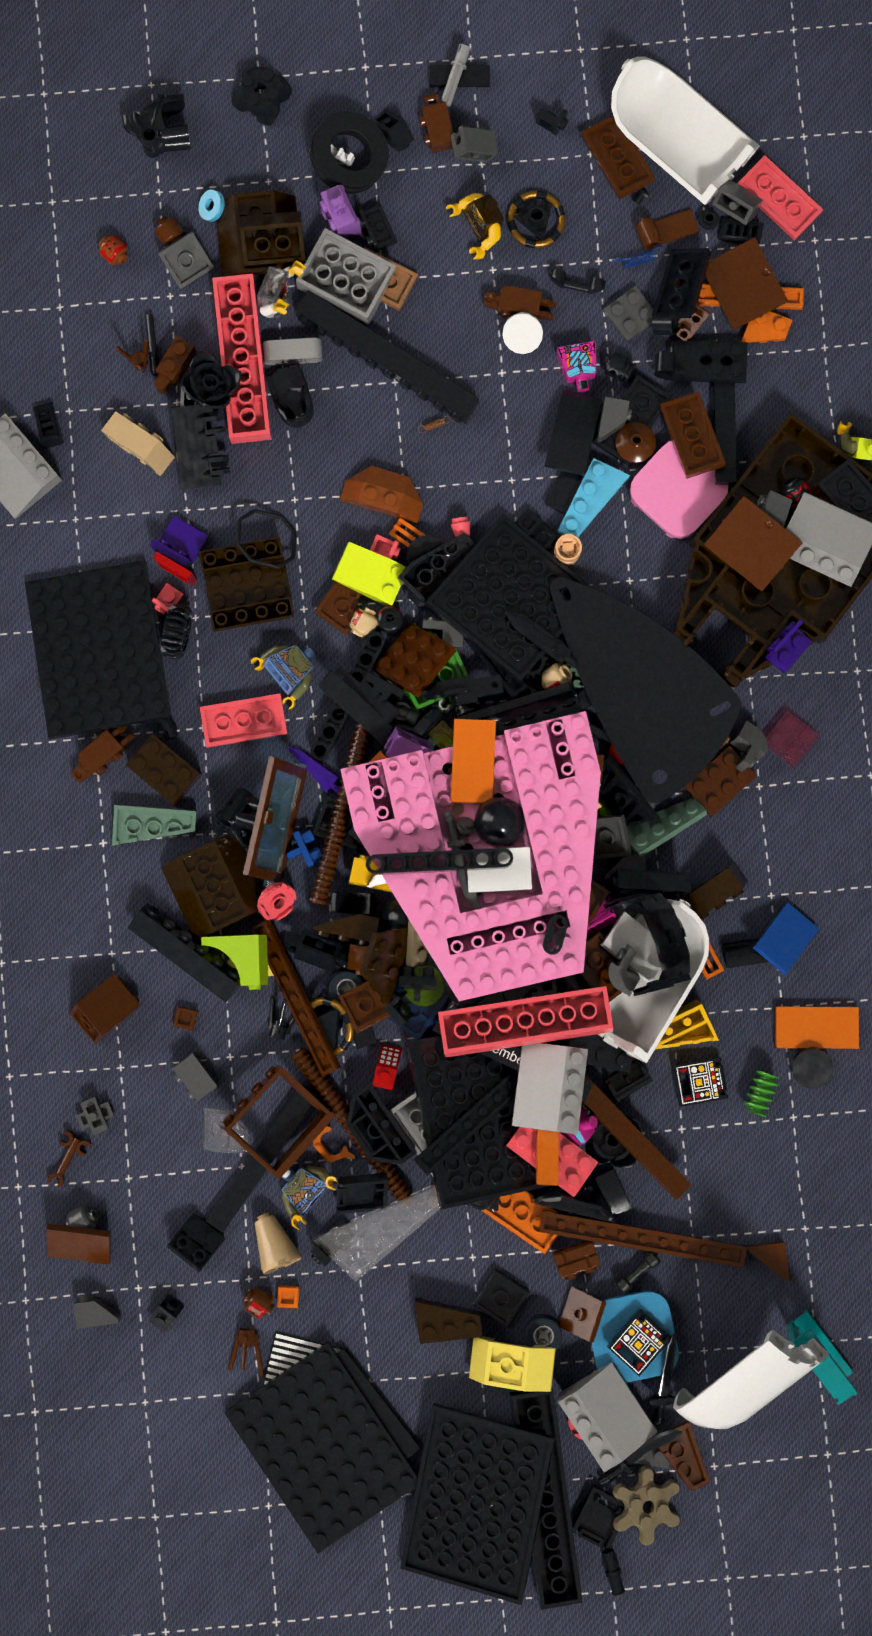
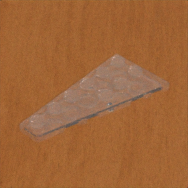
(375, 1234)

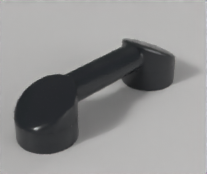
(558, 278)

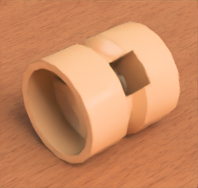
(568, 549)

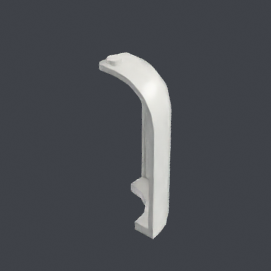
(678, 127)
(644, 1018)
(750, 1383)

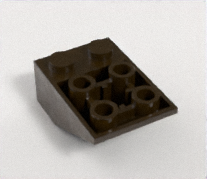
(355, 927)

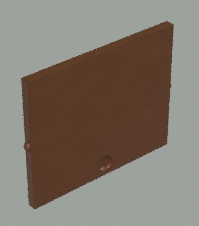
(744, 284)
(753, 543)

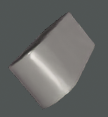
(292, 351)

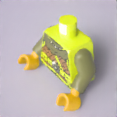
(854, 446)

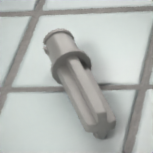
(458, 66)

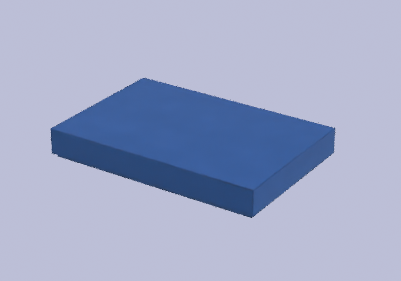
(785, 938)

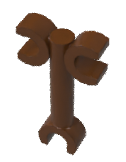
(74, 1145)

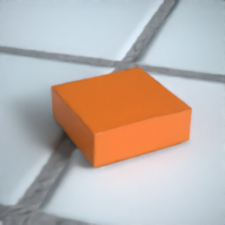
(288, 1296)

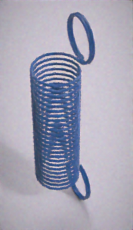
(642, 262)

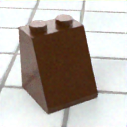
(105, 1008)

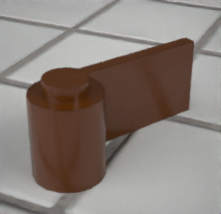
(666, 230)

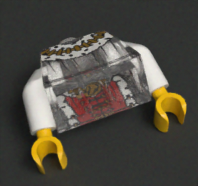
(274, 290)

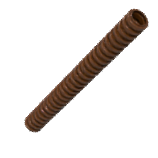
(338, 823)
(341, 1112)

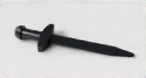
(663, 1399)

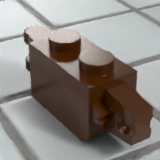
(516, 300)
(100, 754)

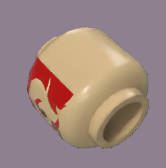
(363, 622)
(555, 676)

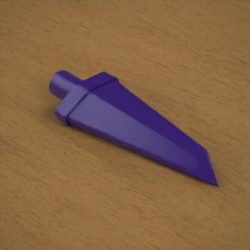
(321, 774)

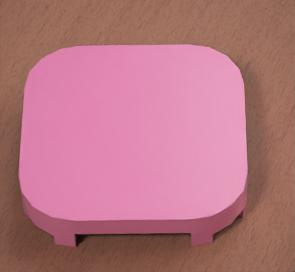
(671, 499)

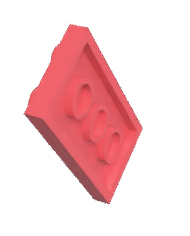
(782, 198)
(243, 720)
(573, 1162)

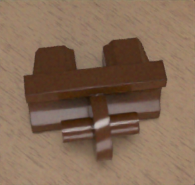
(689, 326)

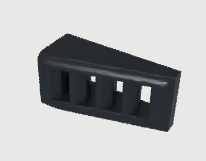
(752, 225)
(51, 437)

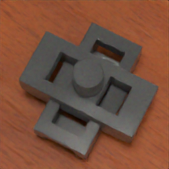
(94, 1115)

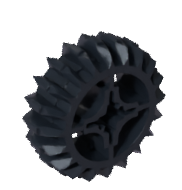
(176, 631)

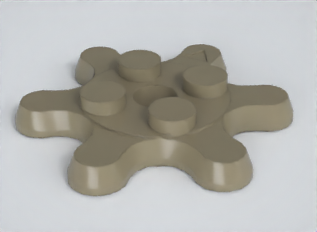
(633, 1502)

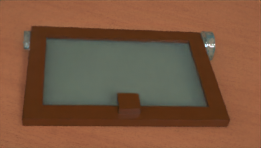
(275, 820)

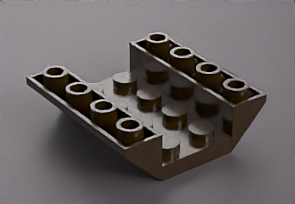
(229, 232)
(246, 591)
(213, 886)

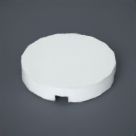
(522, 333)

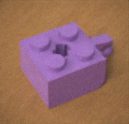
(339, 212)

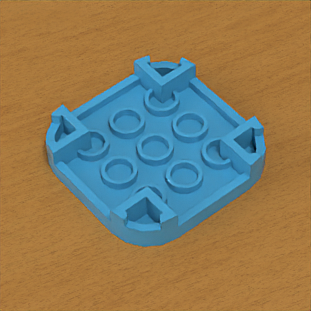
(615, 1315)

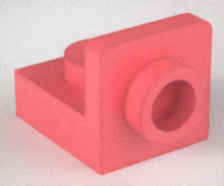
(166, 598)

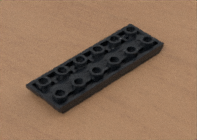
(530, 709)

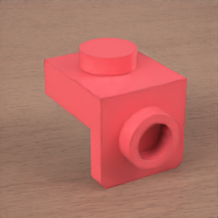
(386, 547)

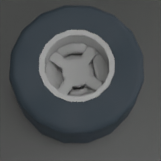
(343, 982)
(536, 1335)

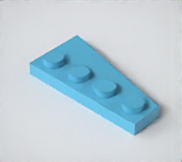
(594, 492)

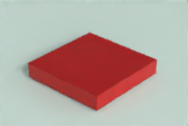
(175, 569)

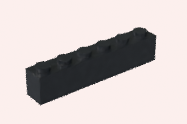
(185, 952)

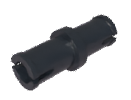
(613, 1572)

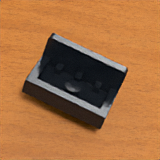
(377, 228)

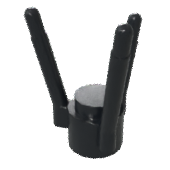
(278, 1028)

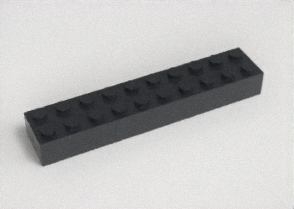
(554, 1546)

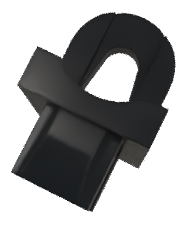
(426, 982)

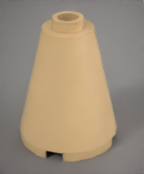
(274, 1244)

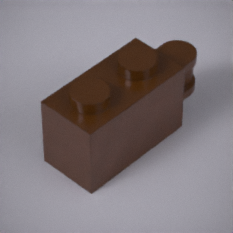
(437, 124)
(174, 364)

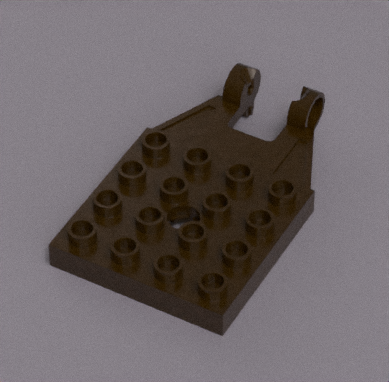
(796, 589)

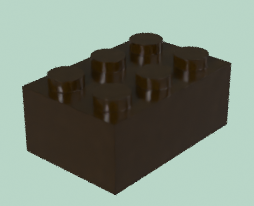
(163, 770)

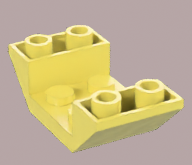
(512, 1365)

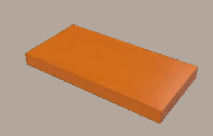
(473, 761)
(817, 1027)
(523, 1219)

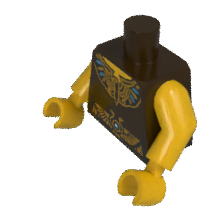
(483, 218)

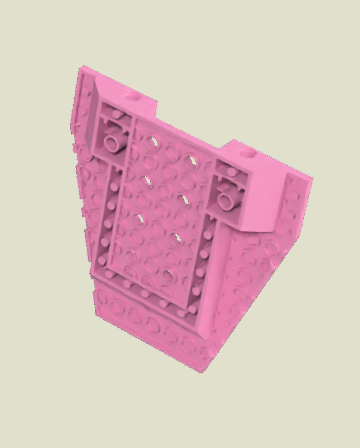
(492, 949)

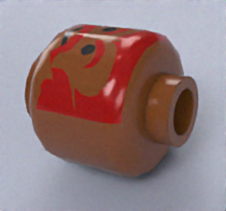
(113, 250)

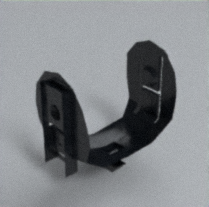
(667, 935)

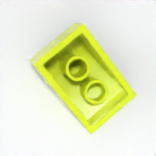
(369, 574)

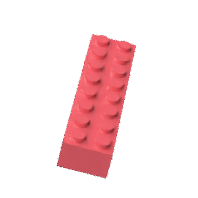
(242, 349)
(525, 1021)

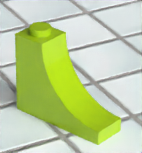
(247, 954)

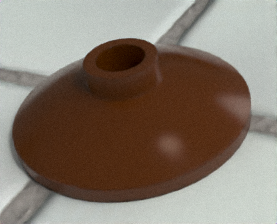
(628, 449)

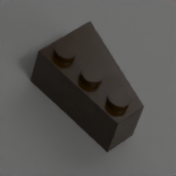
(716, 890)
(445, 1322)

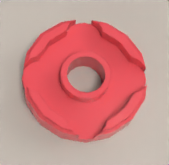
(270, 895)

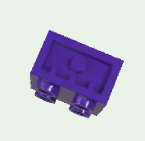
(180, 542)
(787, 650)

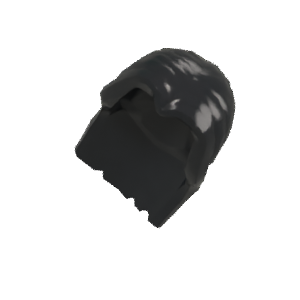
(291, 396)

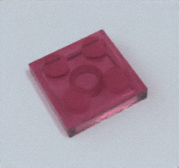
(790, 739)

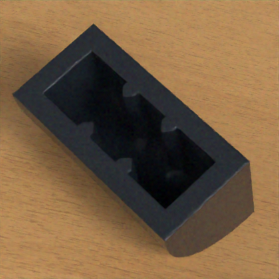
(741, 953)

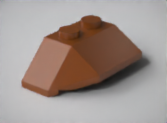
(383, 493)

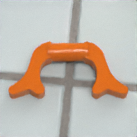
(326, 1154)

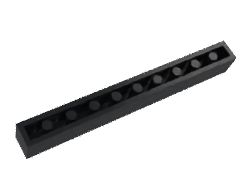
(387, 357)

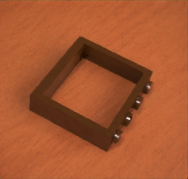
(301, 1143)

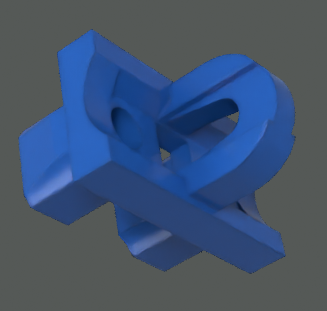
(309, 856)

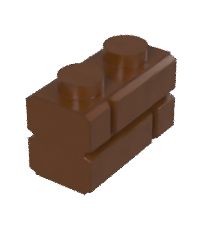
(576, 1259)

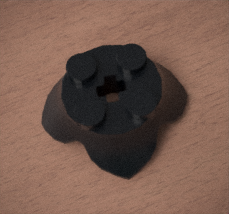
(263, 106)
(205, 370)
(611, 1153)

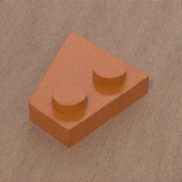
(767, 328)

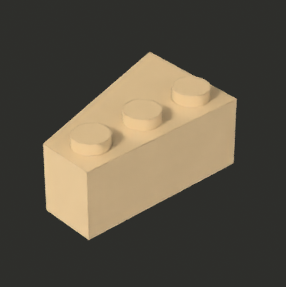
(138, 442)

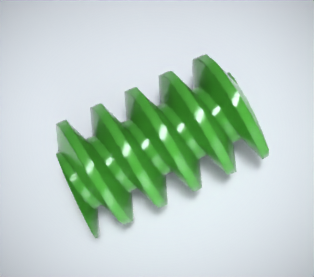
(761, 1093)

